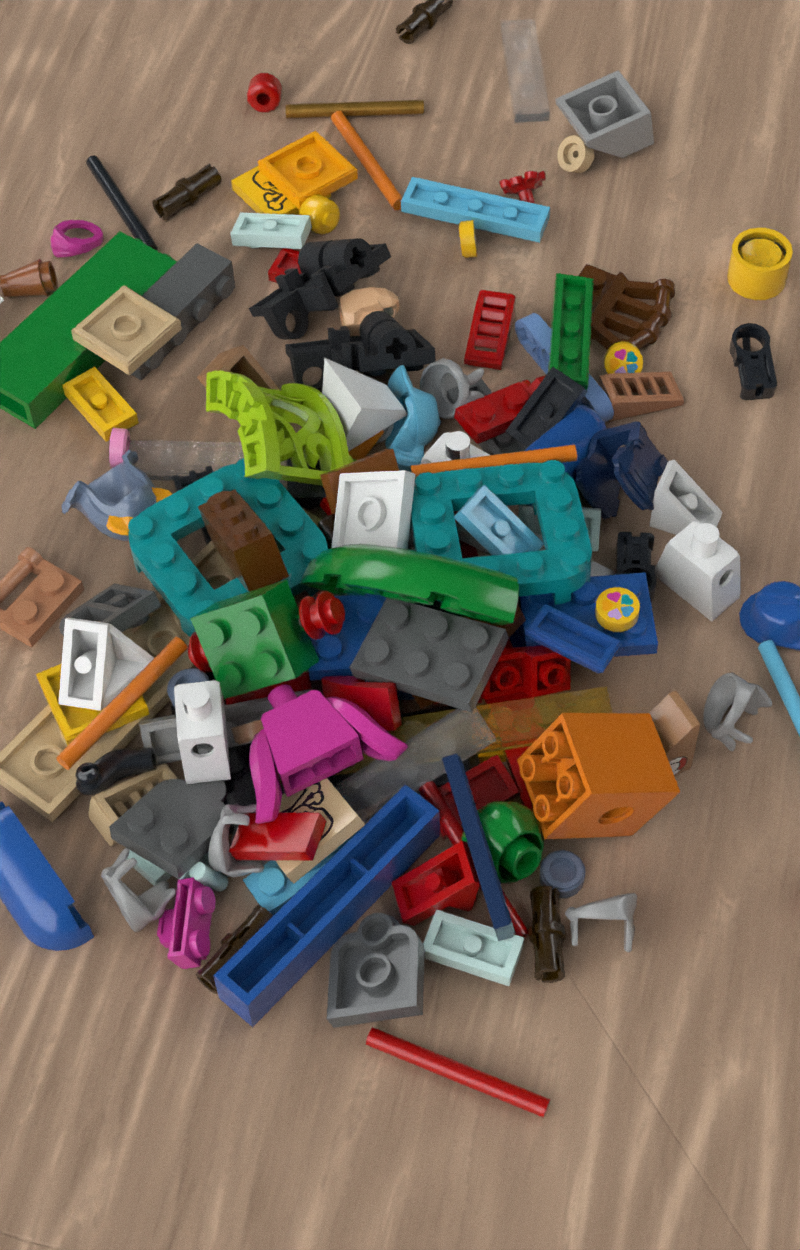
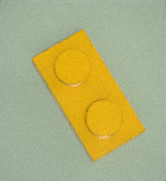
(100, 403)

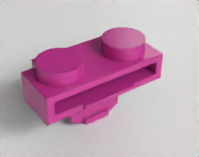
(187, 926)

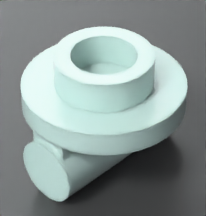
(206, 875)

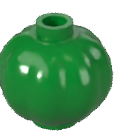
(512, 839)

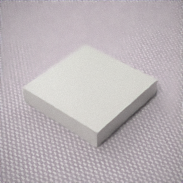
(374, 508)

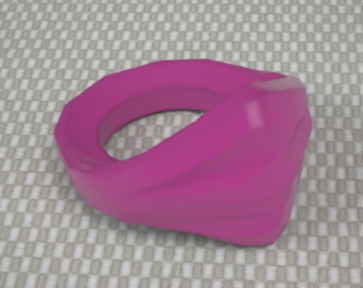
(65, 246)

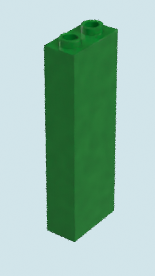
(41, 349)

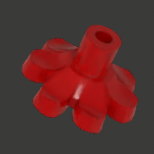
(523, 186)

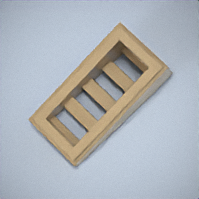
(109, 804)

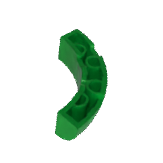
(416, 578)

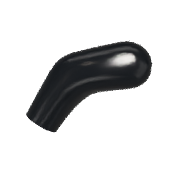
(113, 767)

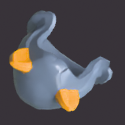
(115, 497)

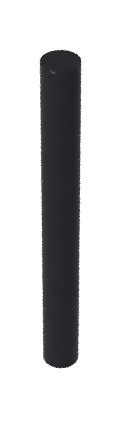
(119, 201)

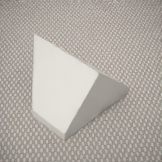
(360, 402)
(680, 502)
(97, 663)

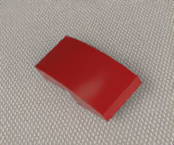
(529, 670)
(375, 698)

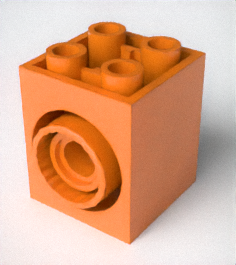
(597, 775)

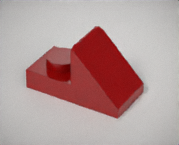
(436, 884)

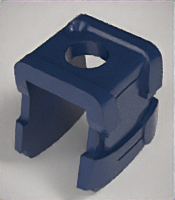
(612, 467)

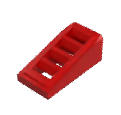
(491, 307)

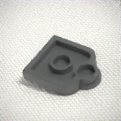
(172, 824)
(376, 973)

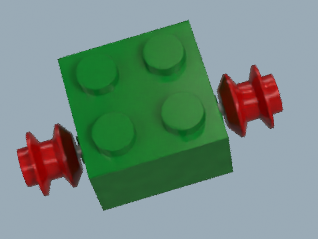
(261, 637)

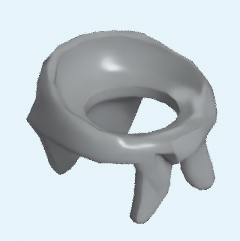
(446, 375)
(743, 696)
(219, 855)
(614, 908)
(136, 909)

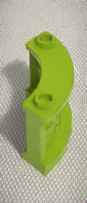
(267, 430)

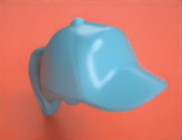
(419, 424)

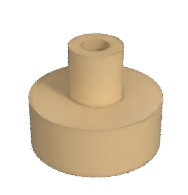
(574, 155)

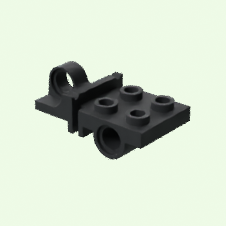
(326, 272)
(379, 347)

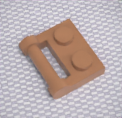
(41, 601)

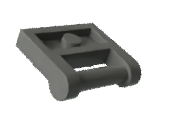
(117, 605)

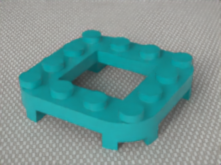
(554, 499)
(172, 572)

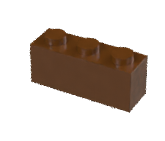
(243, 540)

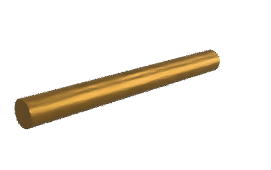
(370, 108)

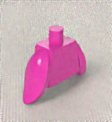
(308, 742)

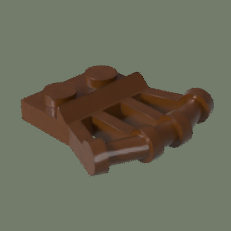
(618, 293)

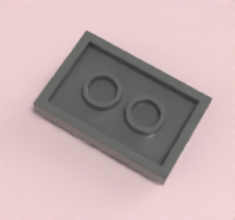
(430, 653)

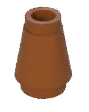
(30, 280)

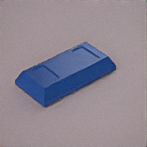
(572, 639)

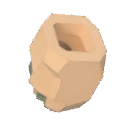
(360, 302)

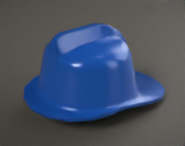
(773, 615)

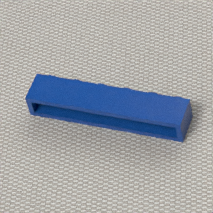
(327, 905)

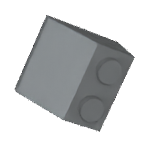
(609, 116)

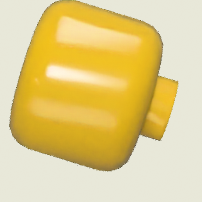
(323, 213)

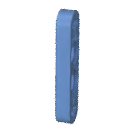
(535, 339)

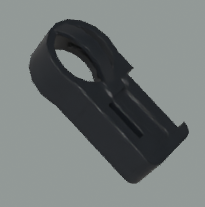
(756, 367)
(634, 556)

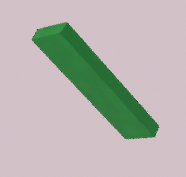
(571, 327)

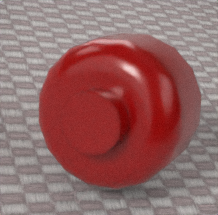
(264, 92)

